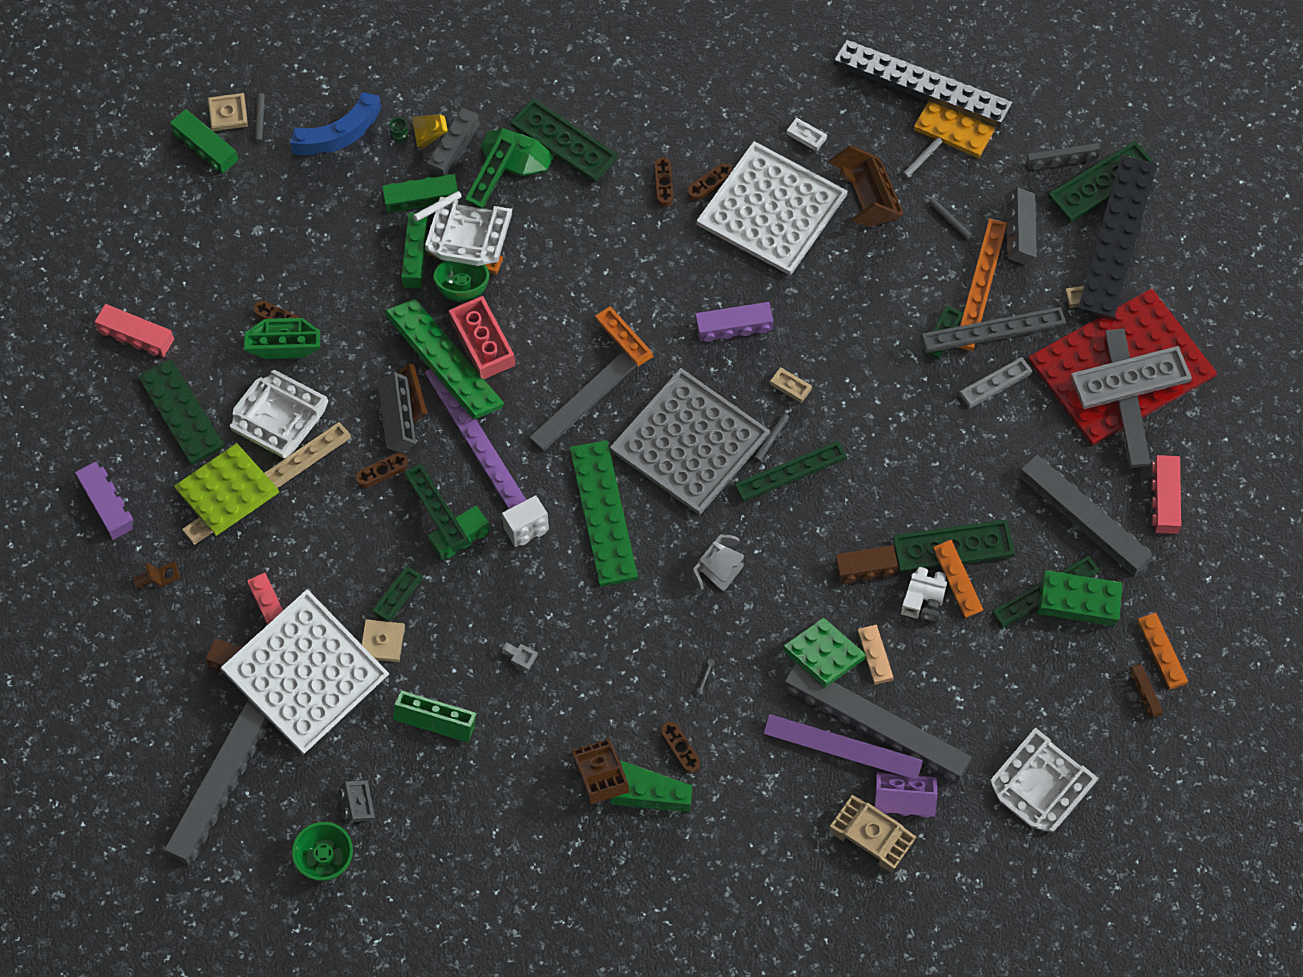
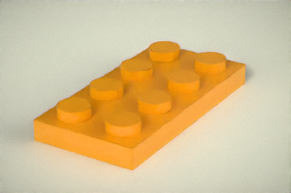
(954, 129)

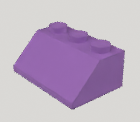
(906, 795)

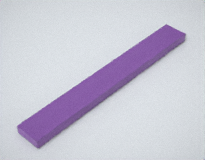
(843, 746)

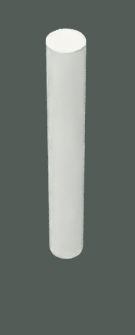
(433, 208)

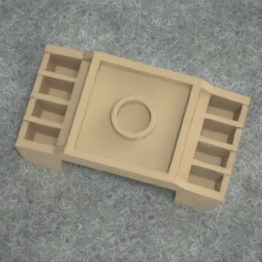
(872, 832)

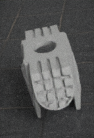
(719, 566)

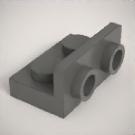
(356, 802)

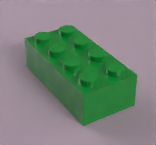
(1079, 598)

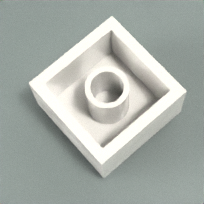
(525, 521)

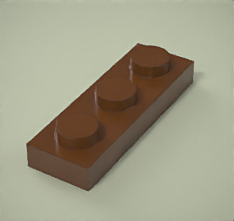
(417, 402)

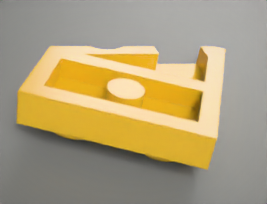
(428, 128)

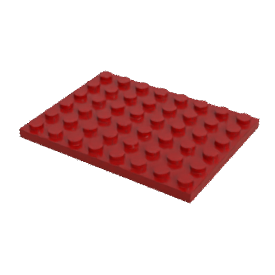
(1147, 329)

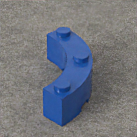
(340, 133)

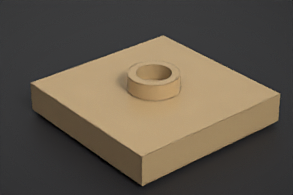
(227, 112)
(383, 639)

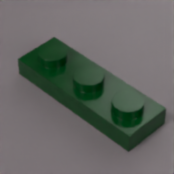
(949, 319)
(397, 594)

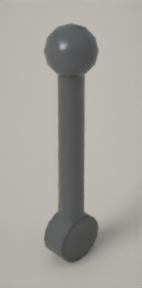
(710, 663)

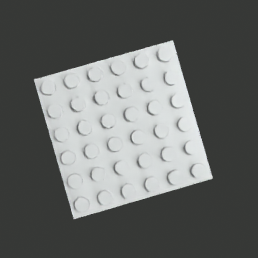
(772, 208)
(304, 671)

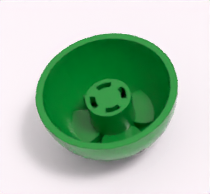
(461, 281)
(315, 844)

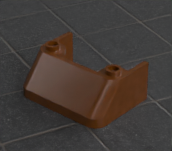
(871, 185)

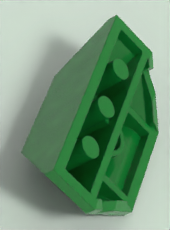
(528, 156)
(282, 338)

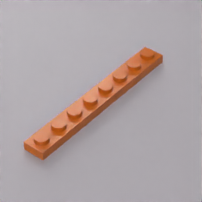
(983, 274)

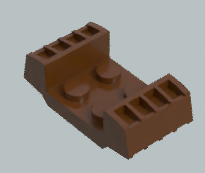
(600, 770)

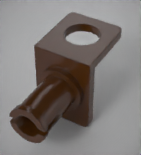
(156, 575)

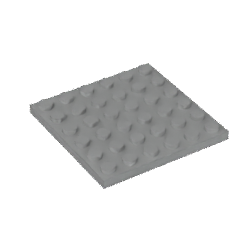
(690, 441)

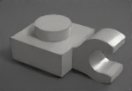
(522, 656)

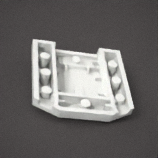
(468, 233)
(277, 413)
(1041, 783)

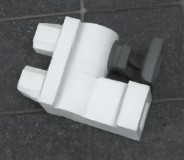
(926, 589)

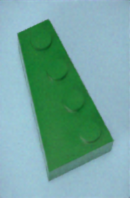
(653, 791)

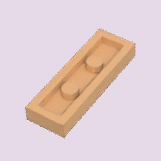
(875, 654)

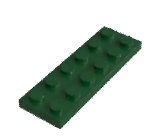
(564, 140)
(1093, 185)
(181, 412)
(972, 542)

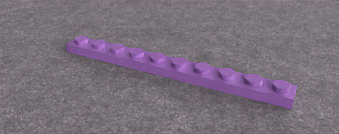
(479, 445)

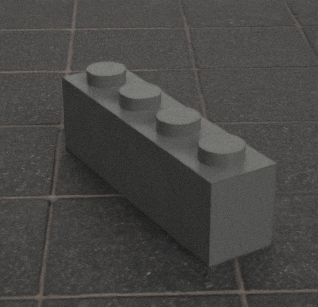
(453, 143)
(1021, 226)
(396, 412)

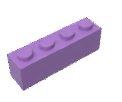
(734, 321)
(104, 500)

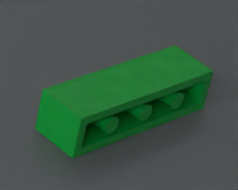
(203, 141)
(491, 171)
(418, 193)
(414, 252)
(434, 716)

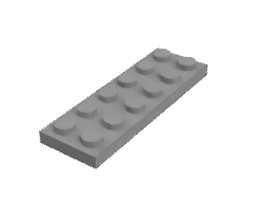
(1131, 377)

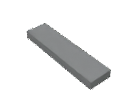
(995, 382)

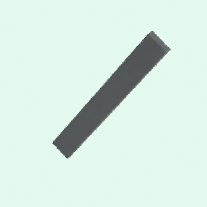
(992, 329)
(583, 401)
(1128, 407)

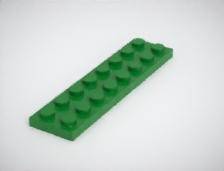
(444, 359)
(603, 513)

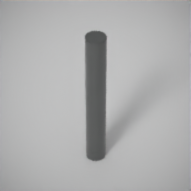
(259, 117)
(957, 225)
(772, 436)

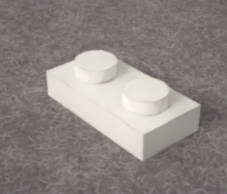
(806, 134)

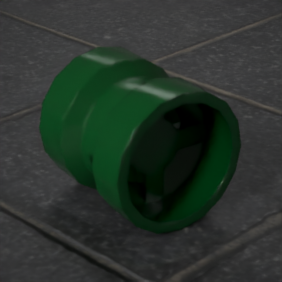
(398, 129)

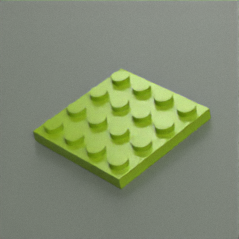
(226, 489)

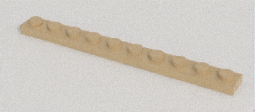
(286, 470)

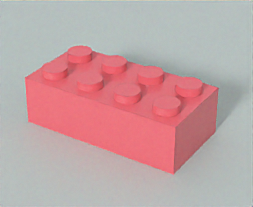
(482, 337)

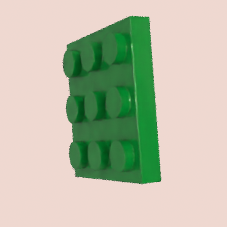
(824, 652)

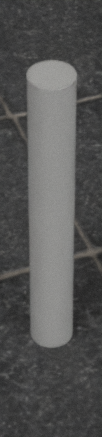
(931, 148)

